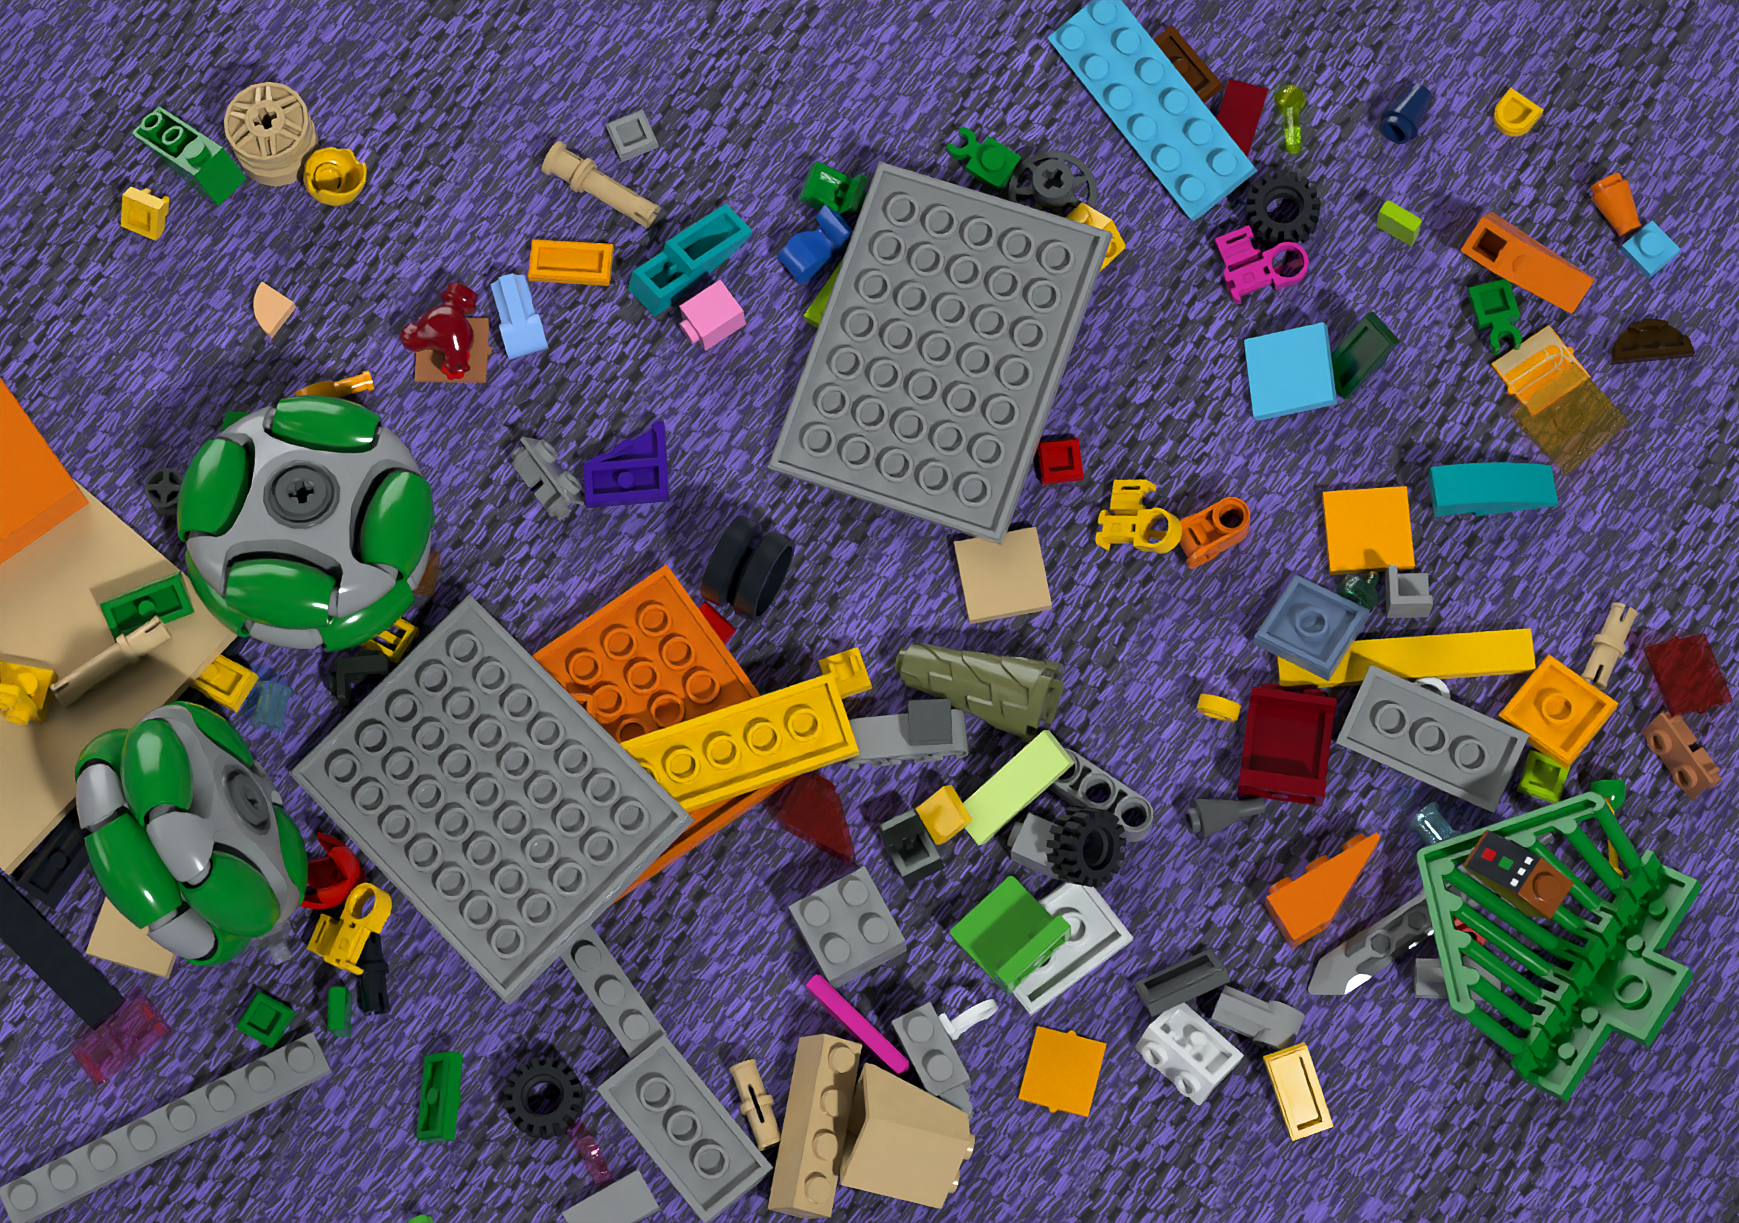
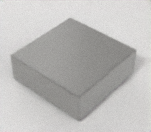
(632, 135)

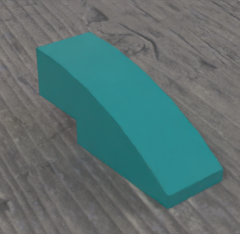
(688, 259)
(1491, 488)

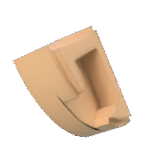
(271, 309)

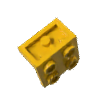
(25, 692)

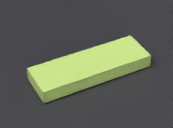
(1016, 786)

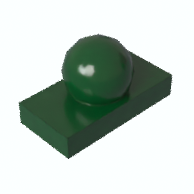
(1361, 354)

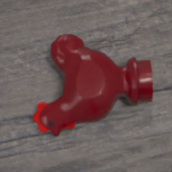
(446, 330)

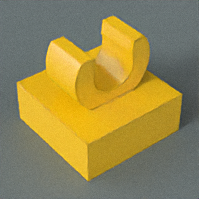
(144, 212)
(847, 671)

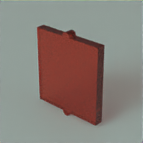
(1688, 675)

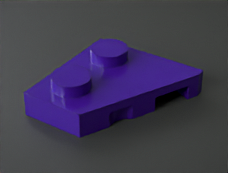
(630, 472)

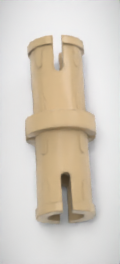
(1609, 645)
(745, 1077)

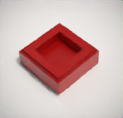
(1060, 461)

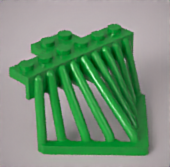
(1612, 982)

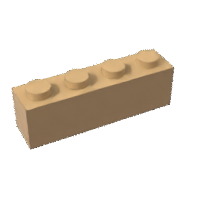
(815, 1126)

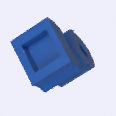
(811, 251)

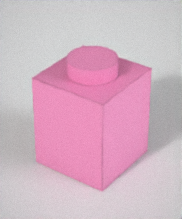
(711, 316)

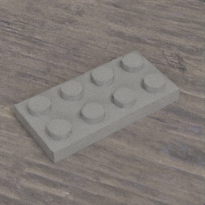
(1432, 738)
(685, 1129)

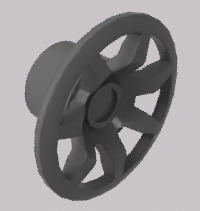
(1053, 182)

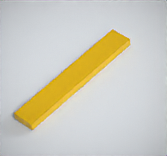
(1424, 656)

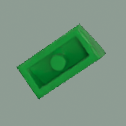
(133, 608)

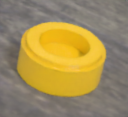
(1218, 708)

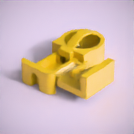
(1131, 513)
(343, 941)

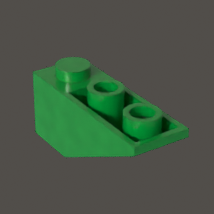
(190, 155)

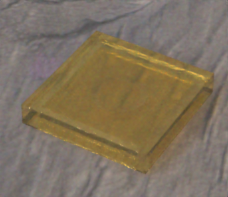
(1569, 418)

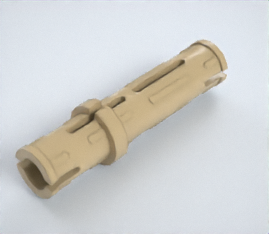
(117, 657)

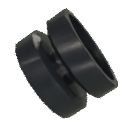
(747, 568)

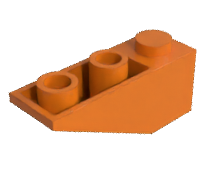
(1526, 262)
(1312, 901)

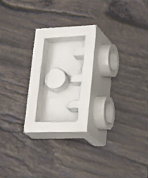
(1188, 1052)

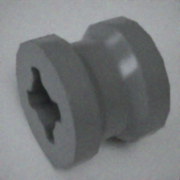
(162, 485)

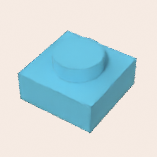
(1650, 249)

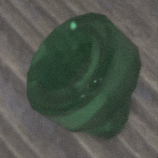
(1360, 589)

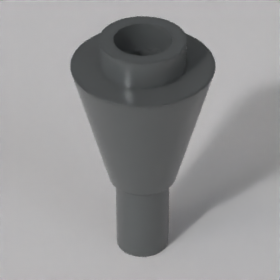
(1213, 815)

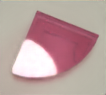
(594, 1160)

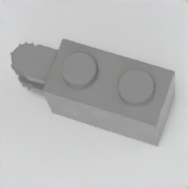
(933, 1057)

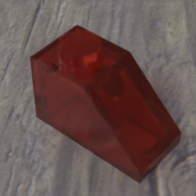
(818, 818)

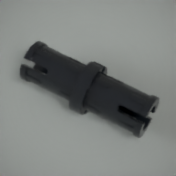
(373, 978)

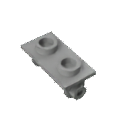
(559, 486)

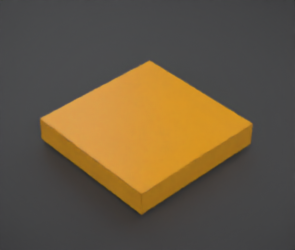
(1368, 530)
(1558, 711)

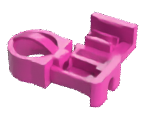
(1249, 271)

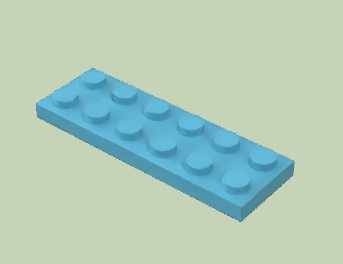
(1152, 105)

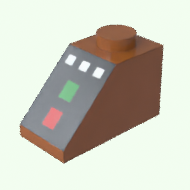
(1518, 875)

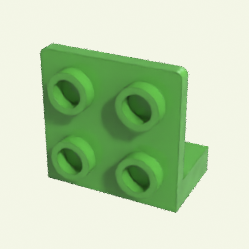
(1010, 934)

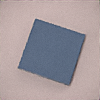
(1311, 627)

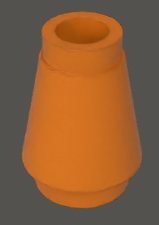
(1616, 203)

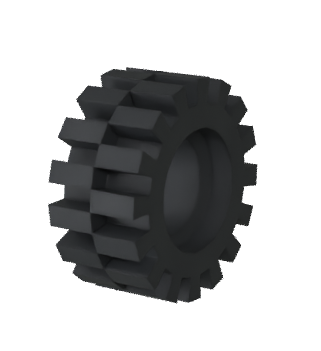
(1288, 188)
(1069, 844)
(544, 1072)

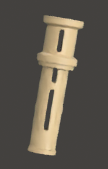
(584, 176)

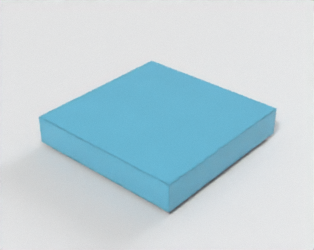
(1290, 371)

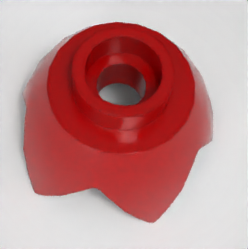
(333, 875)

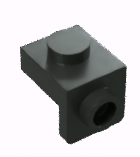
(365, 667)
(910, 847)

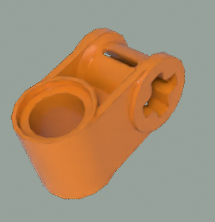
(1206, 537)

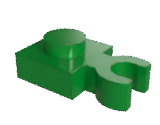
(987, 162)
(1495, 309)

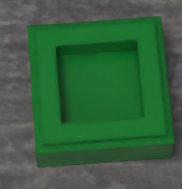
(340, 1011)
(265, 1020)

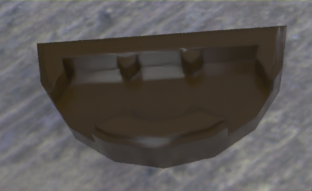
(1650, 341)

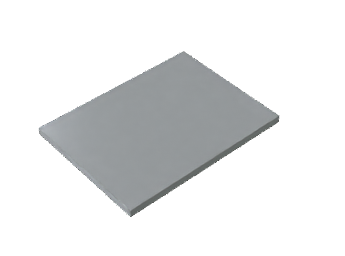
(940, 352)
(491, 799)

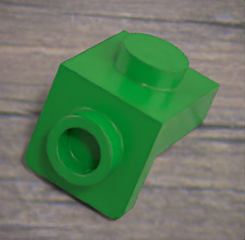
(834, 189)

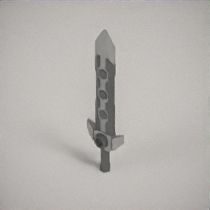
(1385, 941)

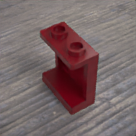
(1287, 745)

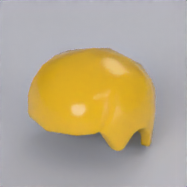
(323, 173)

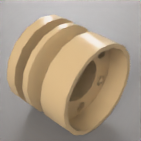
(277, 153)

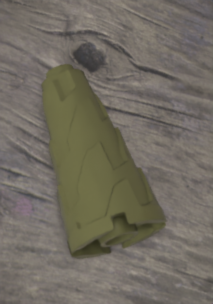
(996, 688)

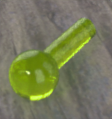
(1291, 101)

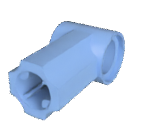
(520, 325)

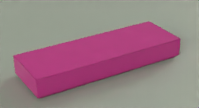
(858, 1026)

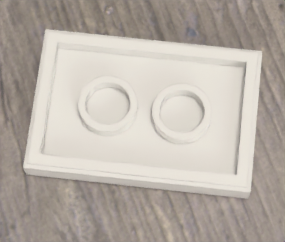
(1094, 939)

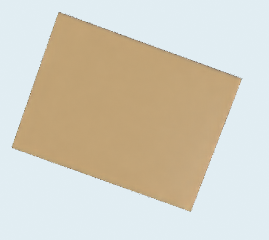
(57, 625)

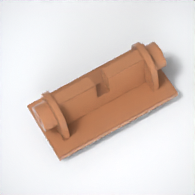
(1670, 740)

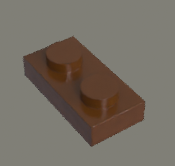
(1188, 63)

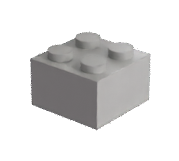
(848, 928)

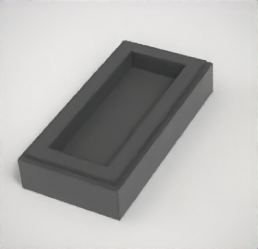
(1181, 982)

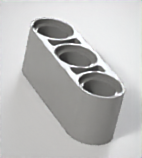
(886, 741)
(1121, 798)

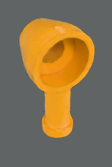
(339, 388)

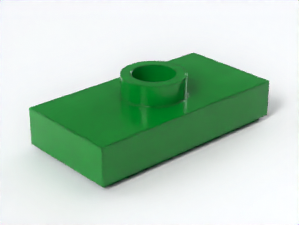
(439, 1097)

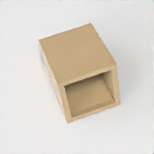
(903, 1141)

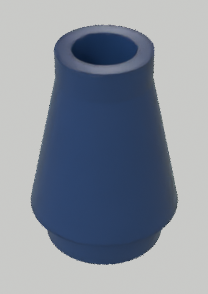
(1405, 115)

